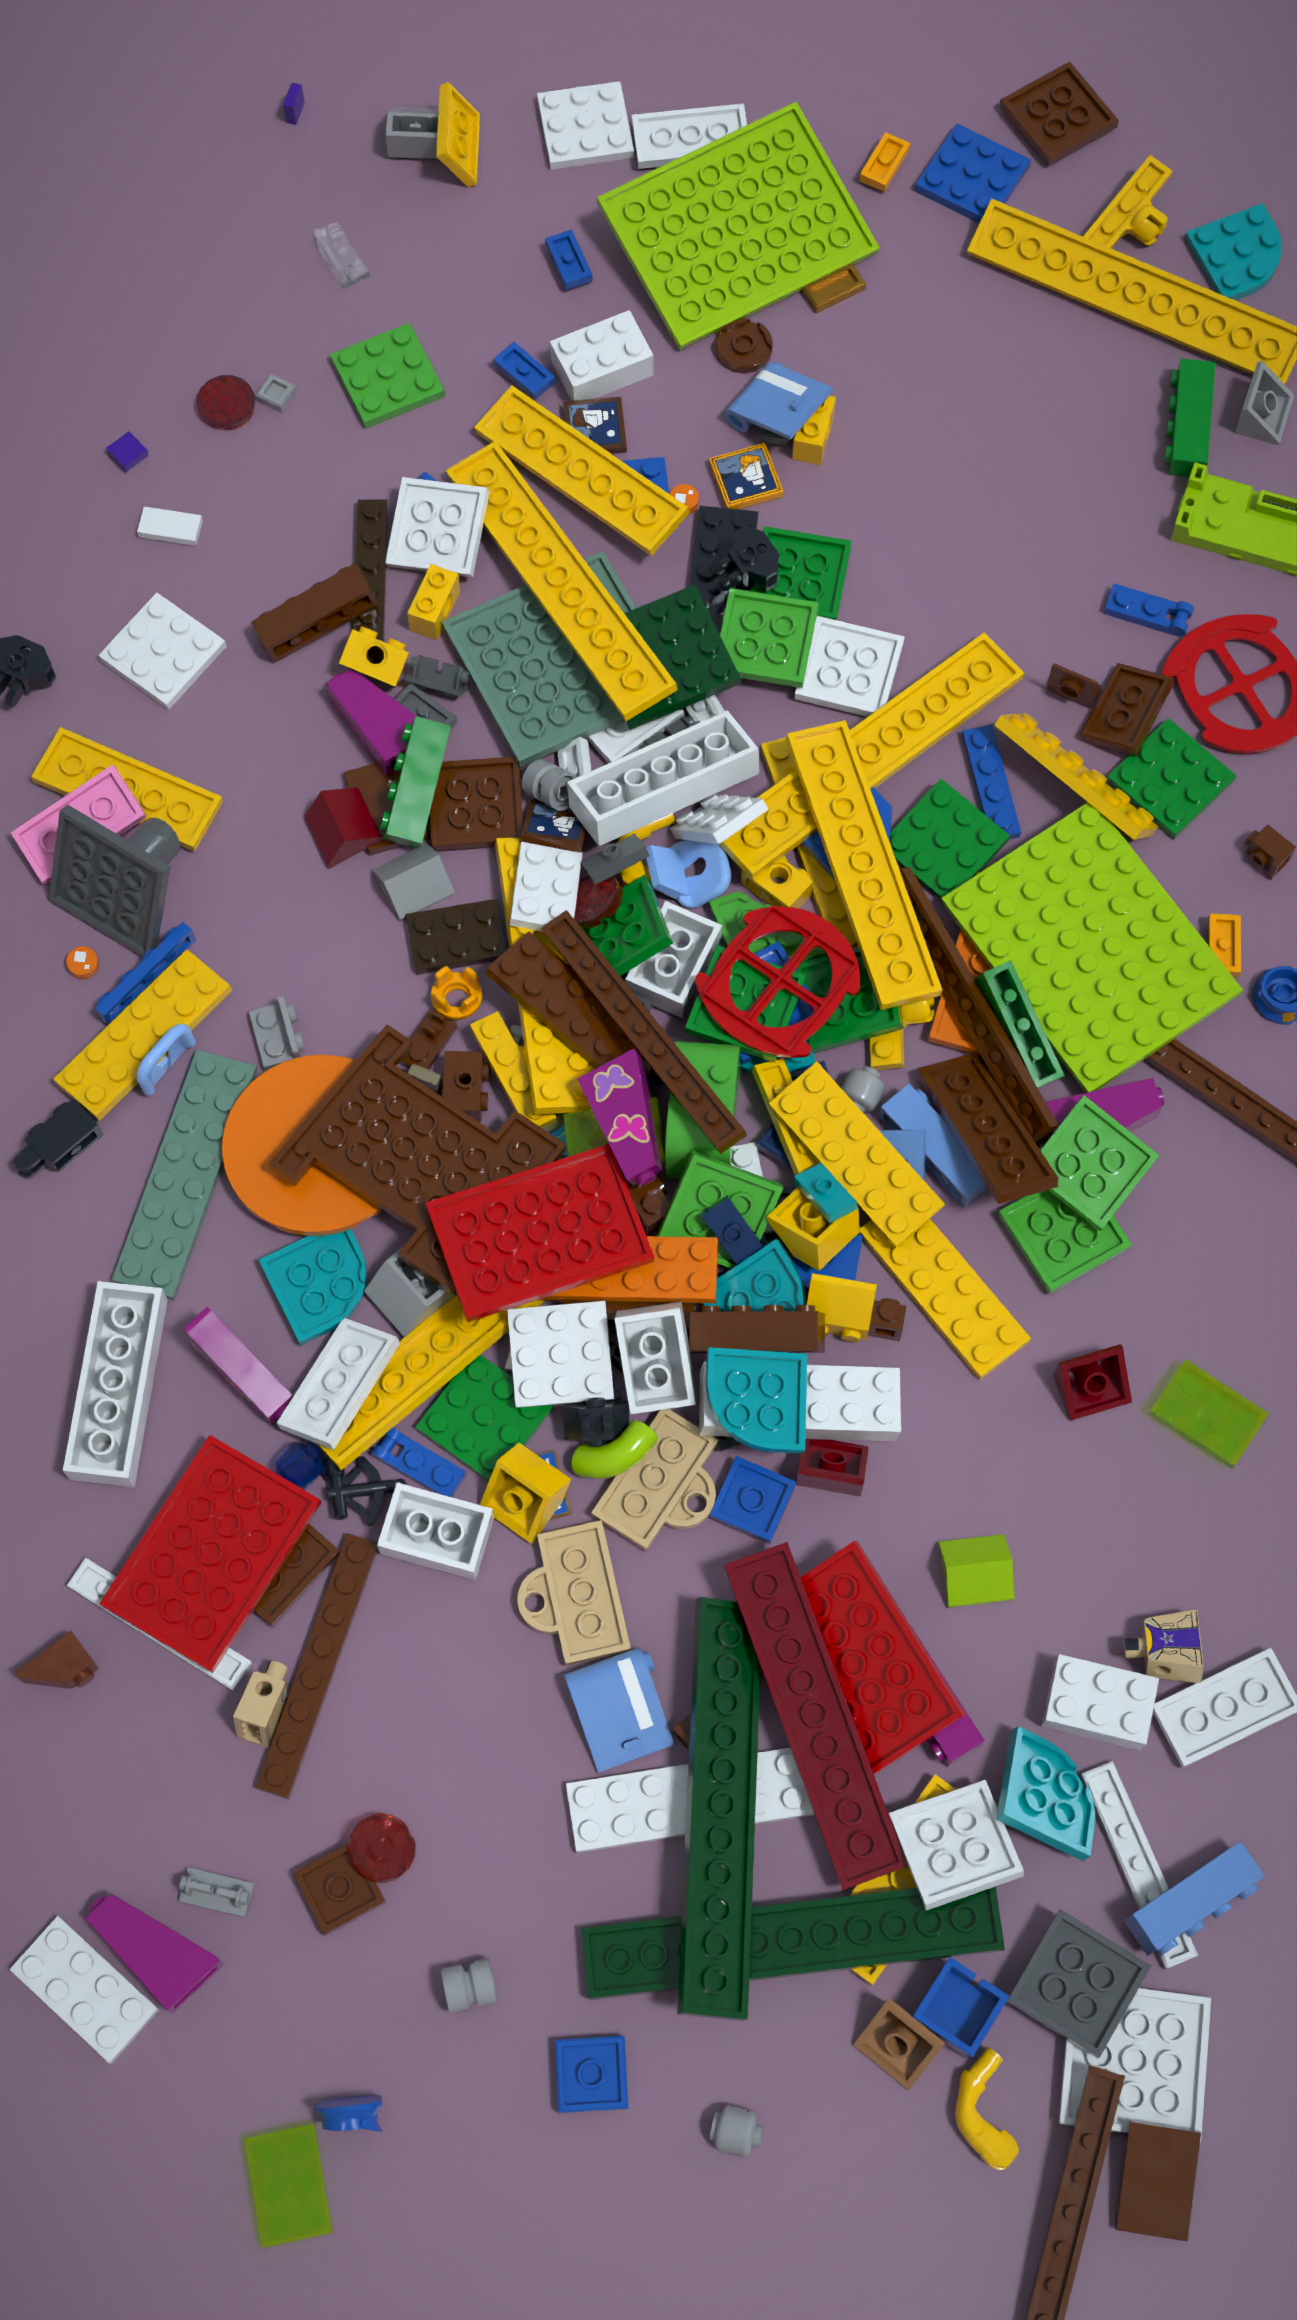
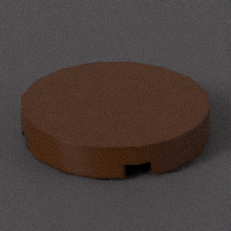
(743, 346)

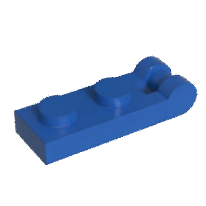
(1148, 610)
(419, 1464)

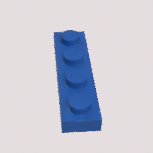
(990, 778)
(151, 966)

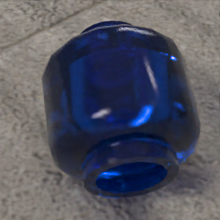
(300, 1464)

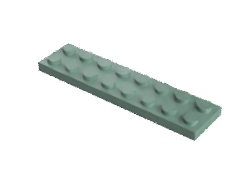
(183, 1176)

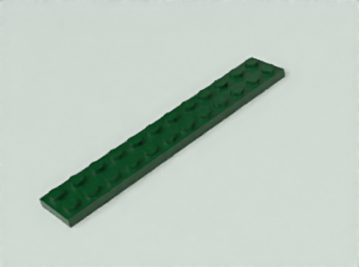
(719, 1816)
(801, 1939)

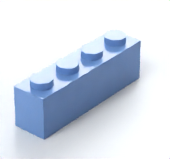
(943, 1153)
(1195, 1898)

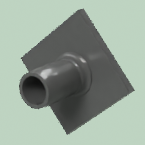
(112, 878)

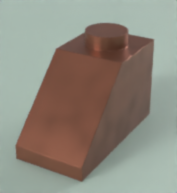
(60, 1665)

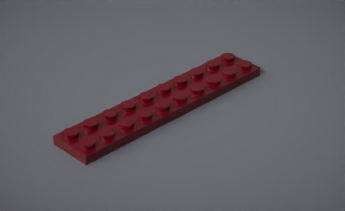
(815, 1716)

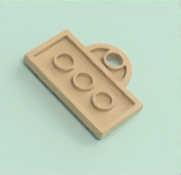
(661, 1484)
(577, 1594)

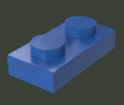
(568, 259)
(524, 370)

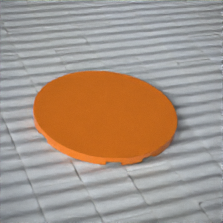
(259, 1128)

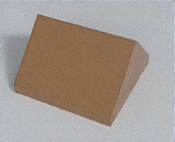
(899, 2044)

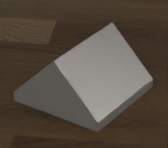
(1265, 407)
(414, 881)

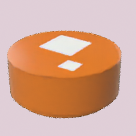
(687, 495)
(82, 962)

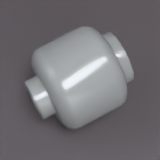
(864, 1088)
(736, 2131)

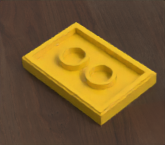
(458, 134)

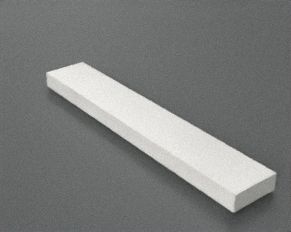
(93, 1583)
(1131, 1848)

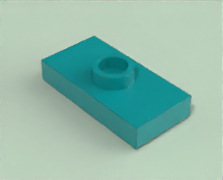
(825, 1192)

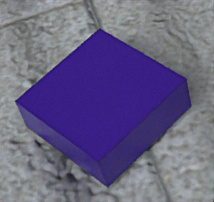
(293, 103)
(127, 451)

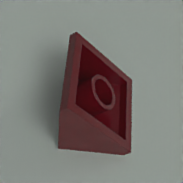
(341, 824)
(1093, 1382)
(833, 1466)

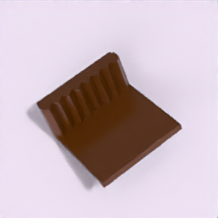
(1072, 685)

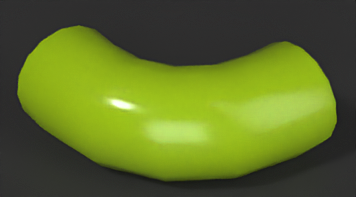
(616, 1456)

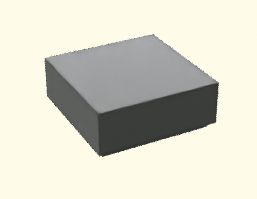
(276, 393)

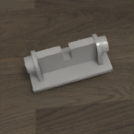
(216, 1892)

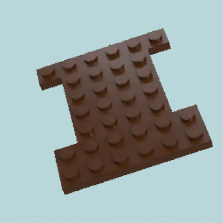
(407, 1146)

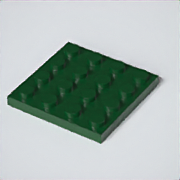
(688, 648)

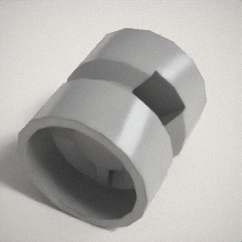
(547, 784)
(469, 1986)

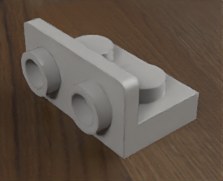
(275, 1033)

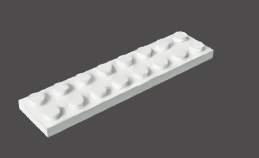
(654, 1802)

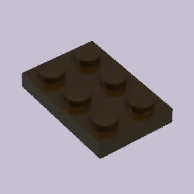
(456, 936)

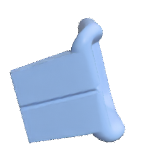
(668, 873)
(176, 1041)

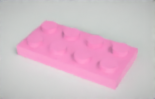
(102, 798)

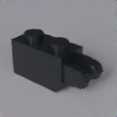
(57, 1140)

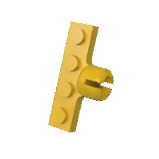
(1132, 208)
(888, 1049)
(508, 1065)
(771, 1081)

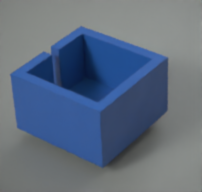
(959, 2010)

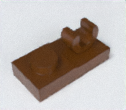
(429, 1040)

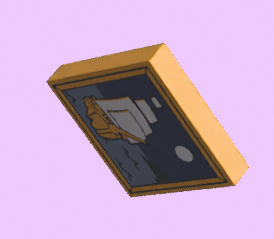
(746, 477)

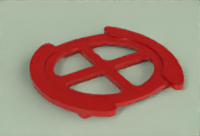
(1212, 636)
(743, 1025)

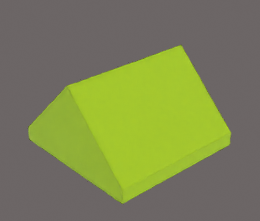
(977, 1570)

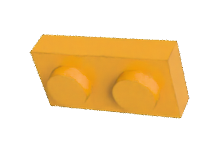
(885, 162)
(1225, 940)

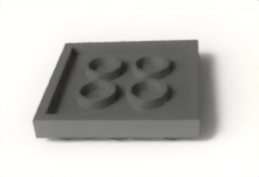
(1079, 1983)

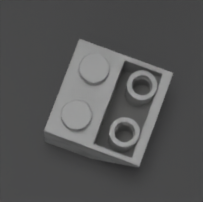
(412, 132)
(405, 1294)

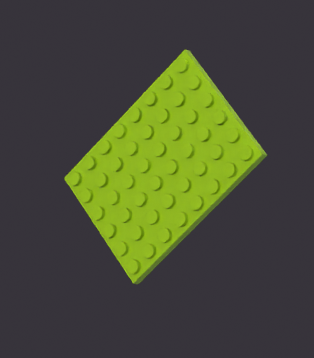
(737, 225)
(1093, 945)

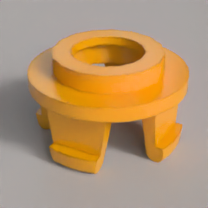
(448, 981)

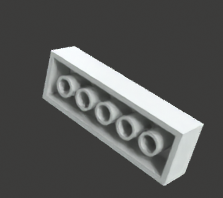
(663, 778)
(115, 1384)
(839, 1404)

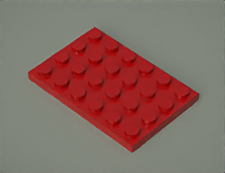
(539, 1232)
(210, 1553)
(878, 1659)

